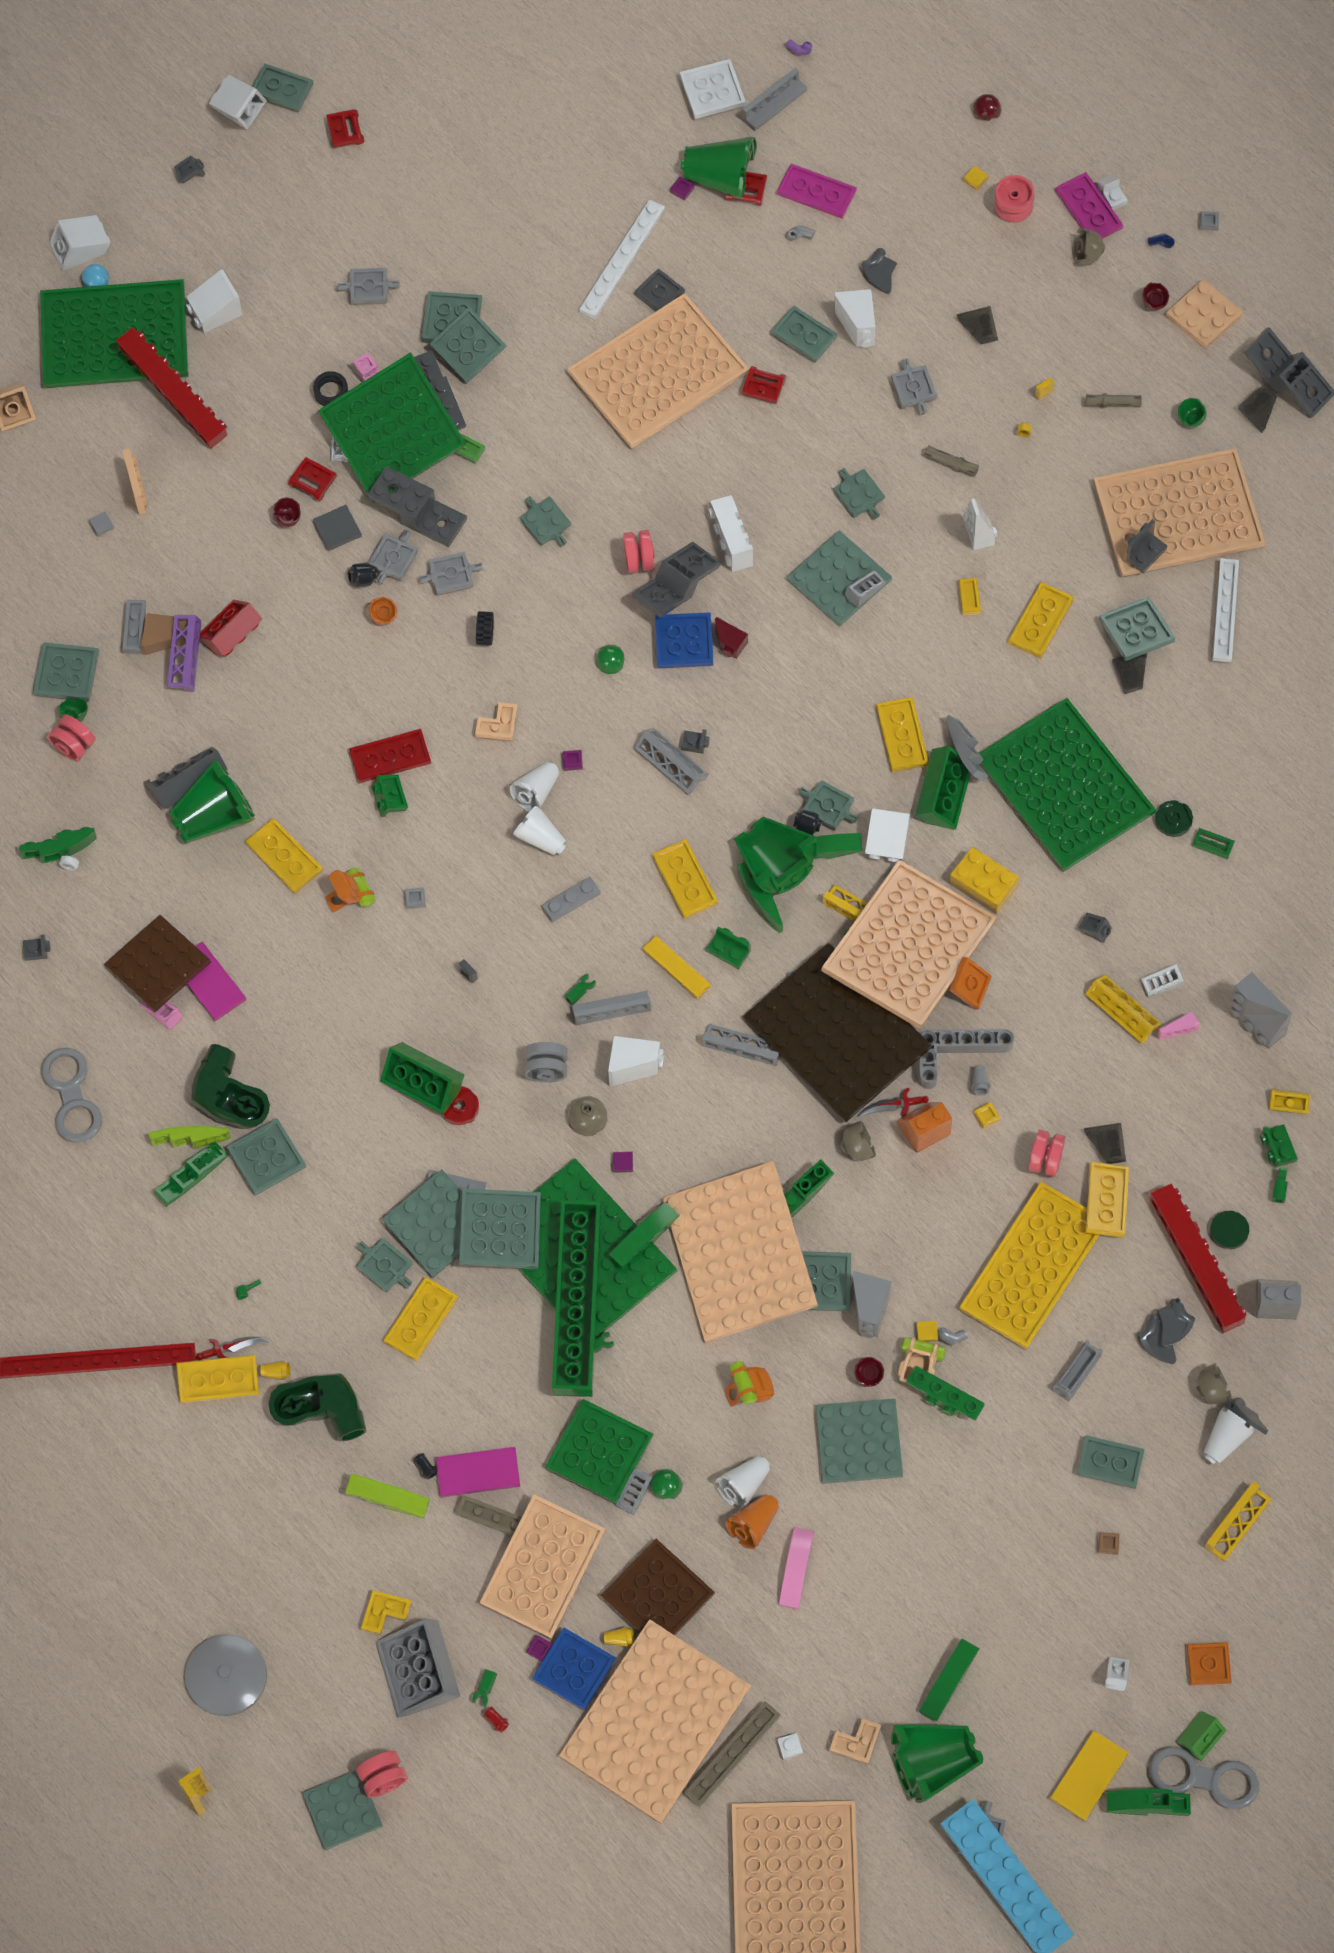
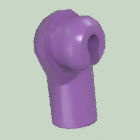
(799, 49)

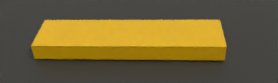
(676, 967)

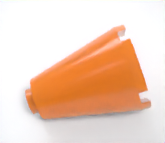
(753, 1521)

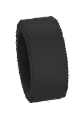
(327, 377)

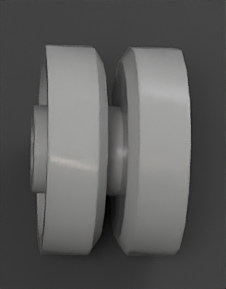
(546, 1062)

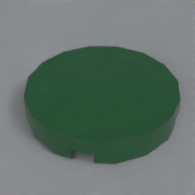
(1174, 818)
(1229, 1229)

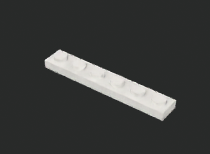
(1225, 610)

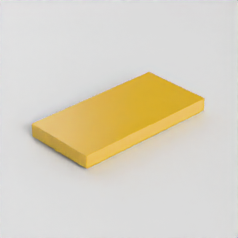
(1041, 620)
(902, 734)
(284, 855)
(685, 878)
(1107, 1199)
(421, 1319)
(218, 1378)
(1089, 1775)

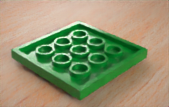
(599, 1451)

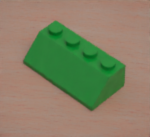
(943, 789)
(421, 1077)

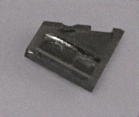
(980, 324)
(1259, 407)
(1130, 672)
(1108, 1142)

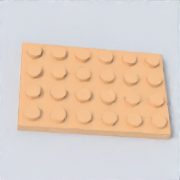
(542, 1566)

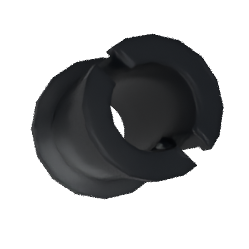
(425, 1466)

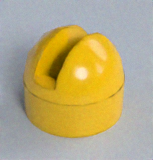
(1024, 430)

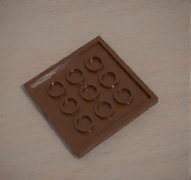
(157, 963)
(659, 1590)

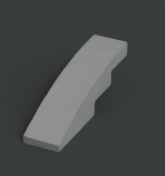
(965, 746)

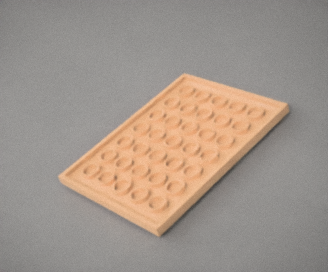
(658, 370)
(1196, 505)
(908, 944)
(740, 1252)
(655, 1721)
(795, 1877)

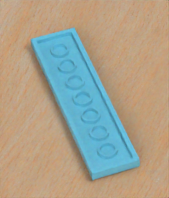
(1006, 1878)

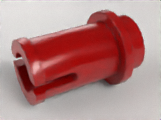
(496, 1719)

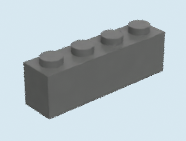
(175, 784)

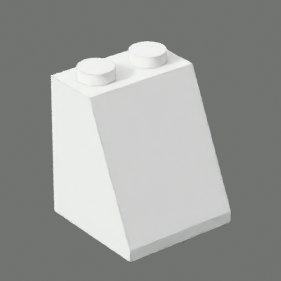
(238, 101)
(78, 241)
(214, 302)
(856, 315)
(887, 834)
(633, 1060)

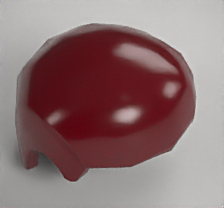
(987, 107)
(1155, 296)
(286, 512)
(869, 1371)

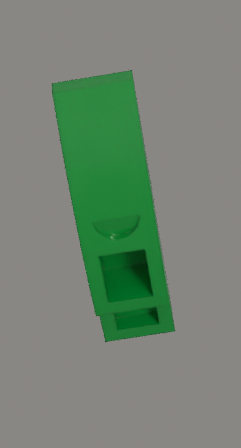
(67, 844)
(807, 1186)
(1148, 1801)

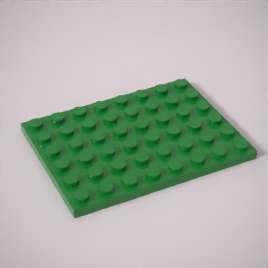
(85, 322)
(1065, 784)
(617, 1287)

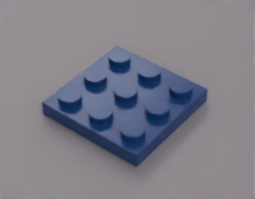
(684, 640)
(574, 1669)

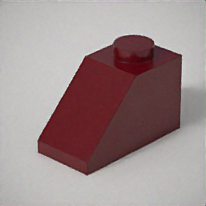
(730, 638)

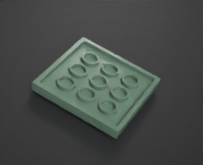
(829, 573)
(430, 1223)
(499, 1228)
(859, 1441)

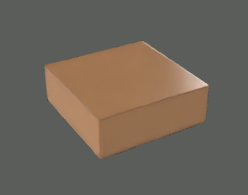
(1108, 1543)

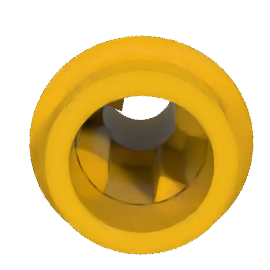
(276, 1370)
(619, 1637)

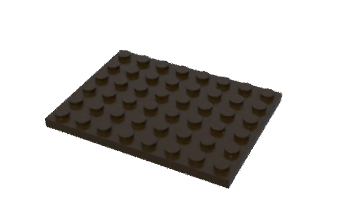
(835, 1036)

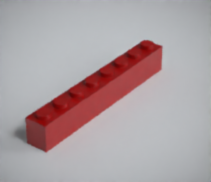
(171, 387)
(1197, 1258)

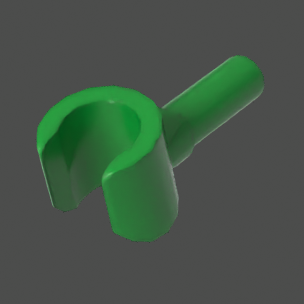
(242, 1289)

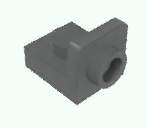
(189, 168)
(695, 741)
(1095, 926)
(36, 948)

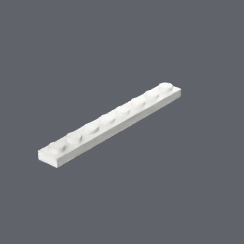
(622, 259)

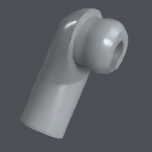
(800, 231)
(950, 1337)

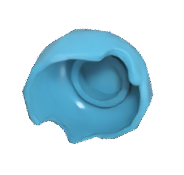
(95, 275)

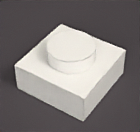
(790, 1746)

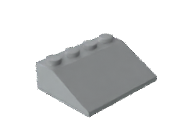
(418, 1668)

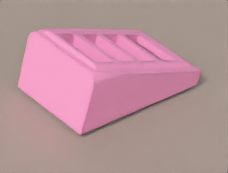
(170, 1018)
(1182, 1025)

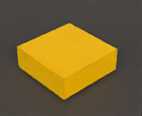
(976, 177)
(1044, 388)
(987, 1115)
(927, 1331)

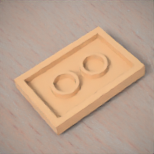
(135, 480)

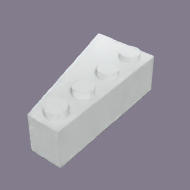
(732, 534)

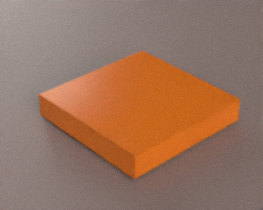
(970, 983)
(1209, 1664)

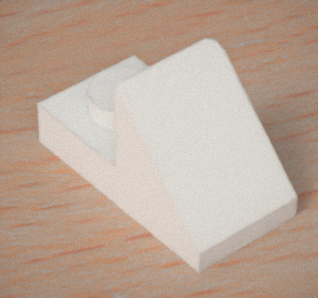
(1111, 191)
(1117, 1673)

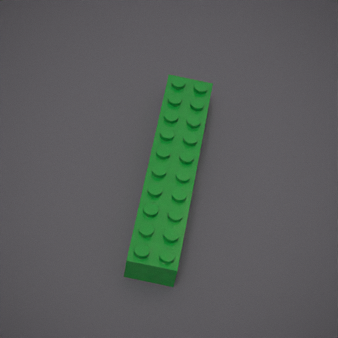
(576, 1298)

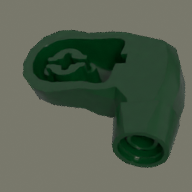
(225, 1097)
(318, 1399)

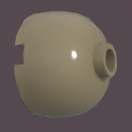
(1087, 246)
(588, 1116)
(858, 1142)
(1213, 1385)

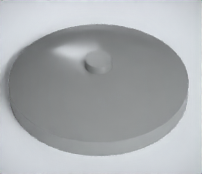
(226, 1675)

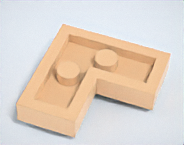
(501, 727)
(859, 1747)

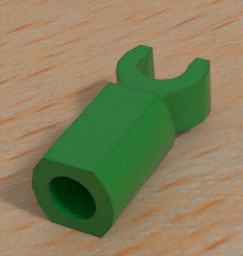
(579, 990)
(1280, 1186)
(600, 1343)
(485, 1686)

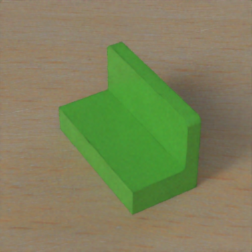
(1202, 1735)

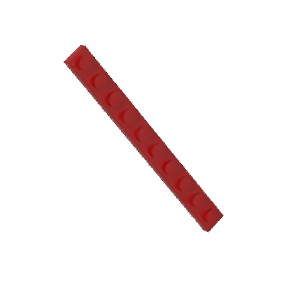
(96, 1360)

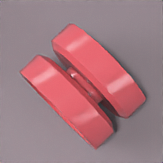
(1014, 198)
(639, 551)
(71, 737)
(1047, 1153)
(382, 1774)

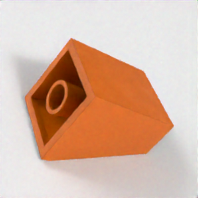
(926, 1125)

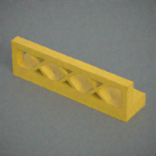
(843, 906)
(1122, 1009)
(1233, 1515)
(195, 1787)

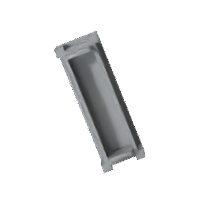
(1077, 1371)

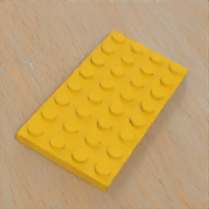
(1031, 1266)

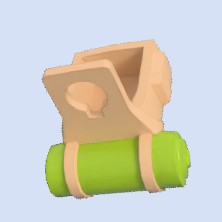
(921, 1355)

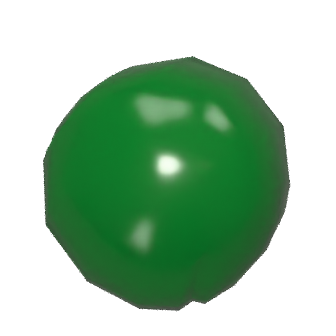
(1192, 412)
(610, 659)
(74, 708)
(666, 1484)

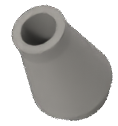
(980, 1082)

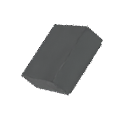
(468, 971)

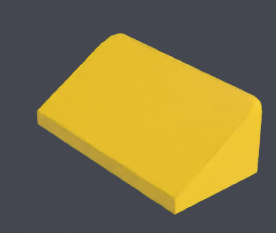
(1289, 1101)

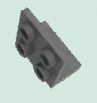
(1144, 548)

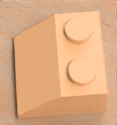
(14, 407)

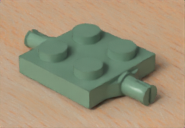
(859, 493)
(545, 521)
(829, 803)
(384, 1265)

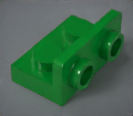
(389, 794)
(729, 947)
(1278, 1145)

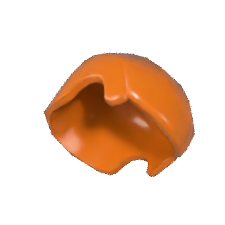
(382, 610)

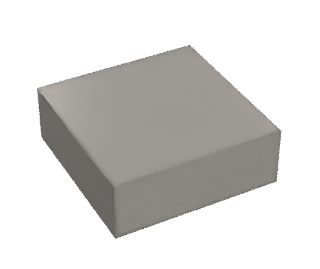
(1209, 221)
(101, 523)
(415, 898)

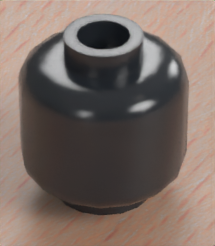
(361, 575)
(807, 822)

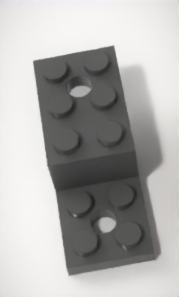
(1289, 372)
(441, 387)
(417, 506)
(676, 579)

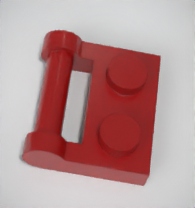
(339, 129)
(754, 183)
(763, 389)
(314, 473)

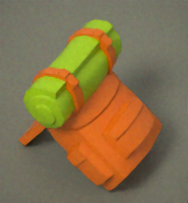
(350, 888)
(751, 1384)

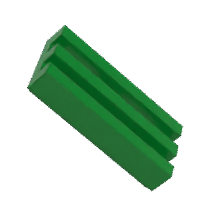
(1211, 849)

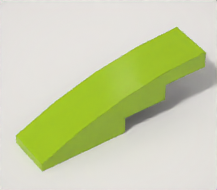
(197, 1135)
(387, 1495)

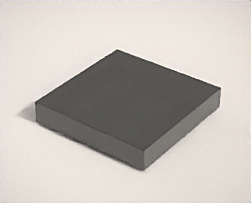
(659, 290)
(337, 527)

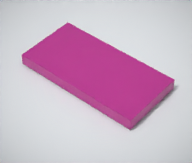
(816, 191)
(1089, 205)
(215, 987)
(478, 1472)

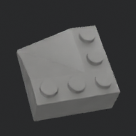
(1260, 1010)

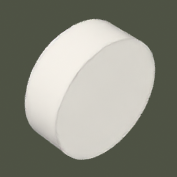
(69, 863)

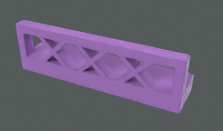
(191, 652)

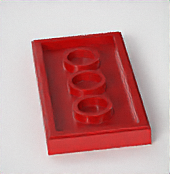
(390, 755)

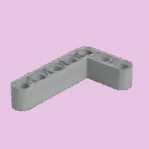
(958, 1046)

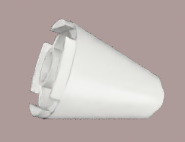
(535, 786)
(540, 832)
(1226, 1436)
(743, 1481)

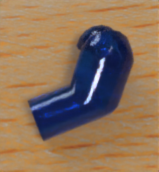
(1162, 239)

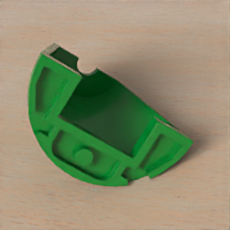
(720, 164)
(211, 806)
(777, 854)
(932, 1757)

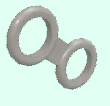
(71, 1095)
(1204, 1777)

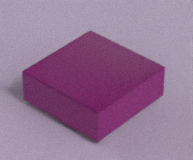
(682, 188)
(572, 760)
(623, 1162)
(539, 1648)

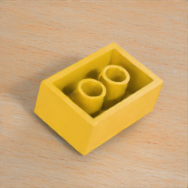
(984, 880)

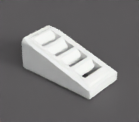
(1160, 974)

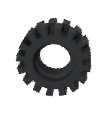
(484, 628)

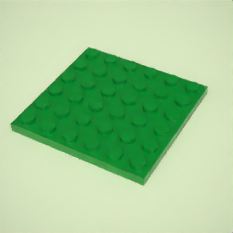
(392, 423)

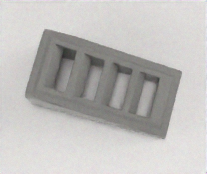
(858, 597)
(631, 1481)

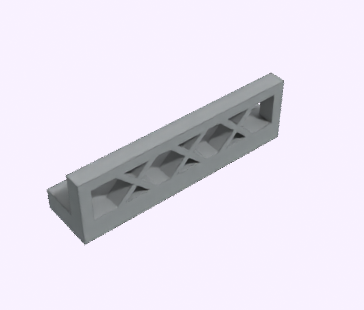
(774, 100)
(673, 754)
(611, 1008)
(740, 1048)

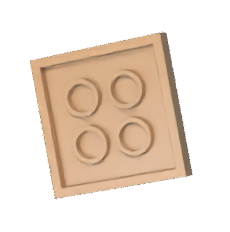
(1204, 313)

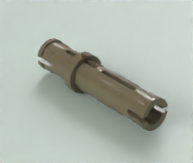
(1113, 400)
(953, 461)

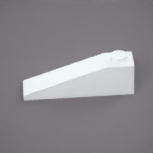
(978, 526)

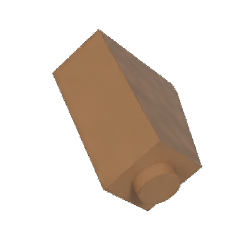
(159, 632)

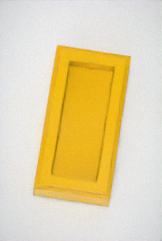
(969, 596)

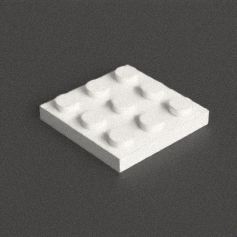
(712, 89)

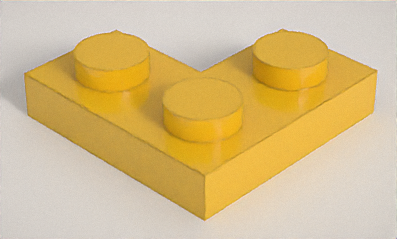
(380, 1607)

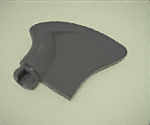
(879, 270)
(1175, 1323)
(1151, 1338)
(1239, 1407)

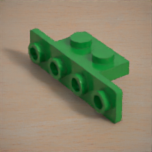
(946, 1396)

